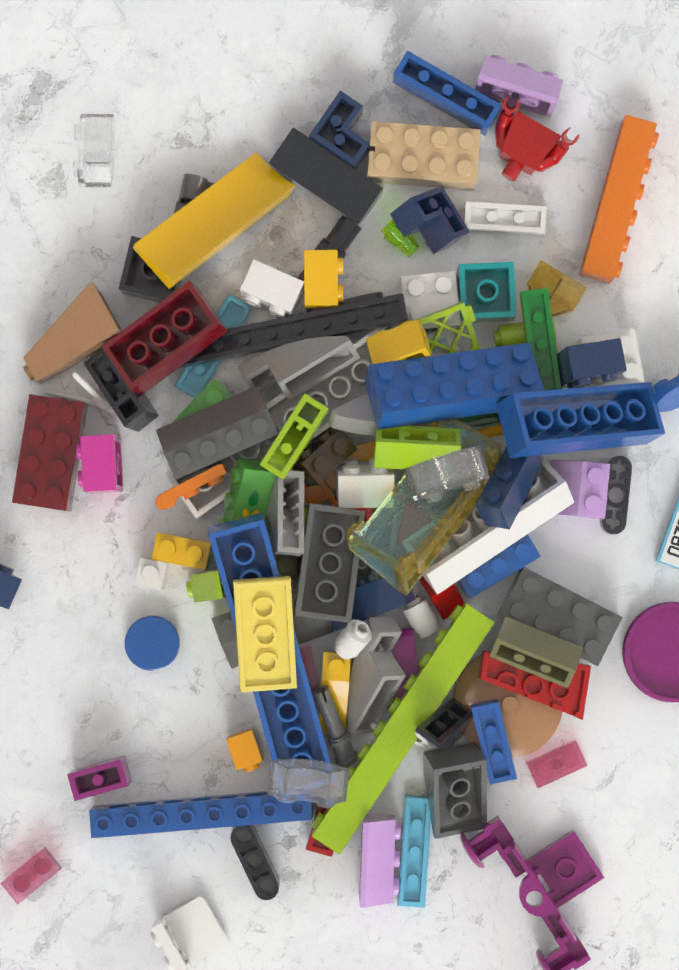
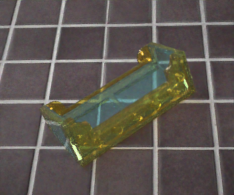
(410, 534)

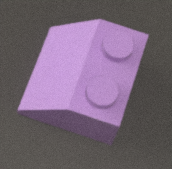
(587, 486)

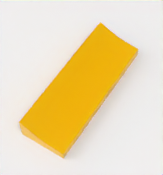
(213, 220)

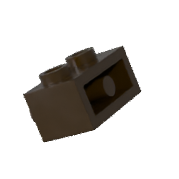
(324, 456)

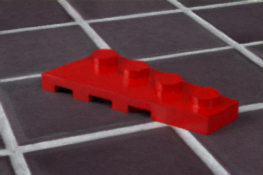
(567, 700)

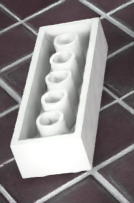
(477, 542)

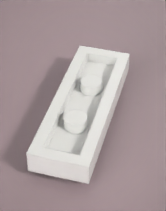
(505, 218)

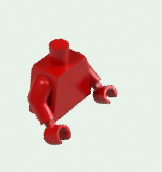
(527, 144)

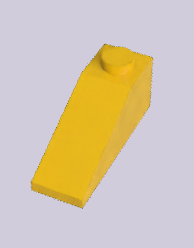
(336, 675)

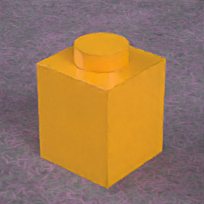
(245, 750)

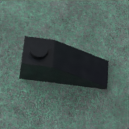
(132, 409)
(446, 724)

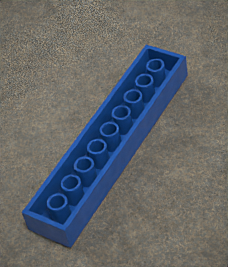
(287, 715)

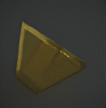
(563, 290)

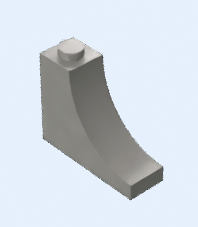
(287, 514)

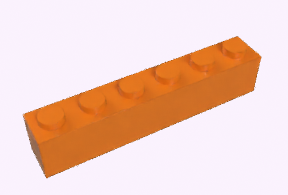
(618, 199)

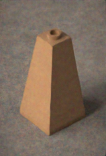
(73, 336)

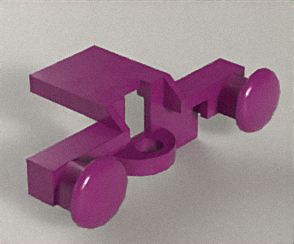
(565, 869)

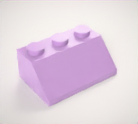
(536, 90)
(378, 860)

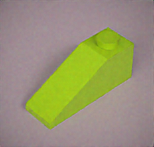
(294, 436)
(410, 445)
(205, 587)

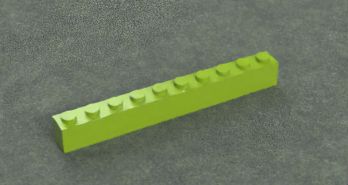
(397, 733)

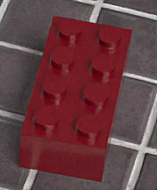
(164, 338)
(48, 453)

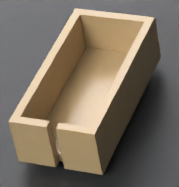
(424, 155)

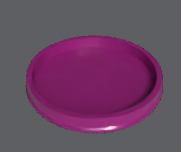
(653, 652)

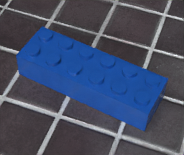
(449, 384)
(579, 419)

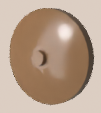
(525, 720)

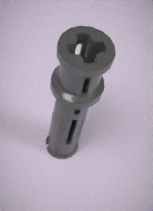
(338, 736)

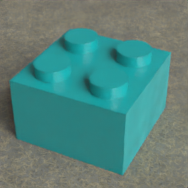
(488, 290)

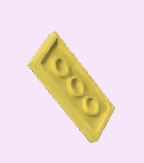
(265, 634)

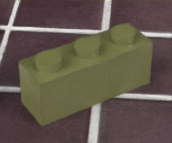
(536, 652)

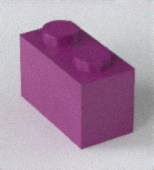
(99, 778)

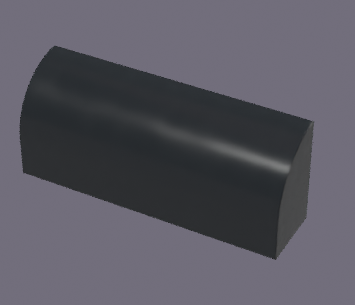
(326, 176)

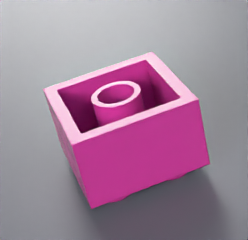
(100, 464)

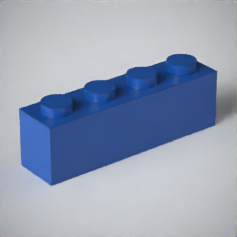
(446, 93)

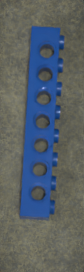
(194, 814)

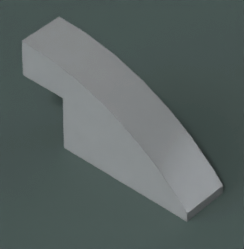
(299, 364)
(358, 417)
(374, 676)

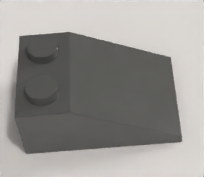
(456, 789)

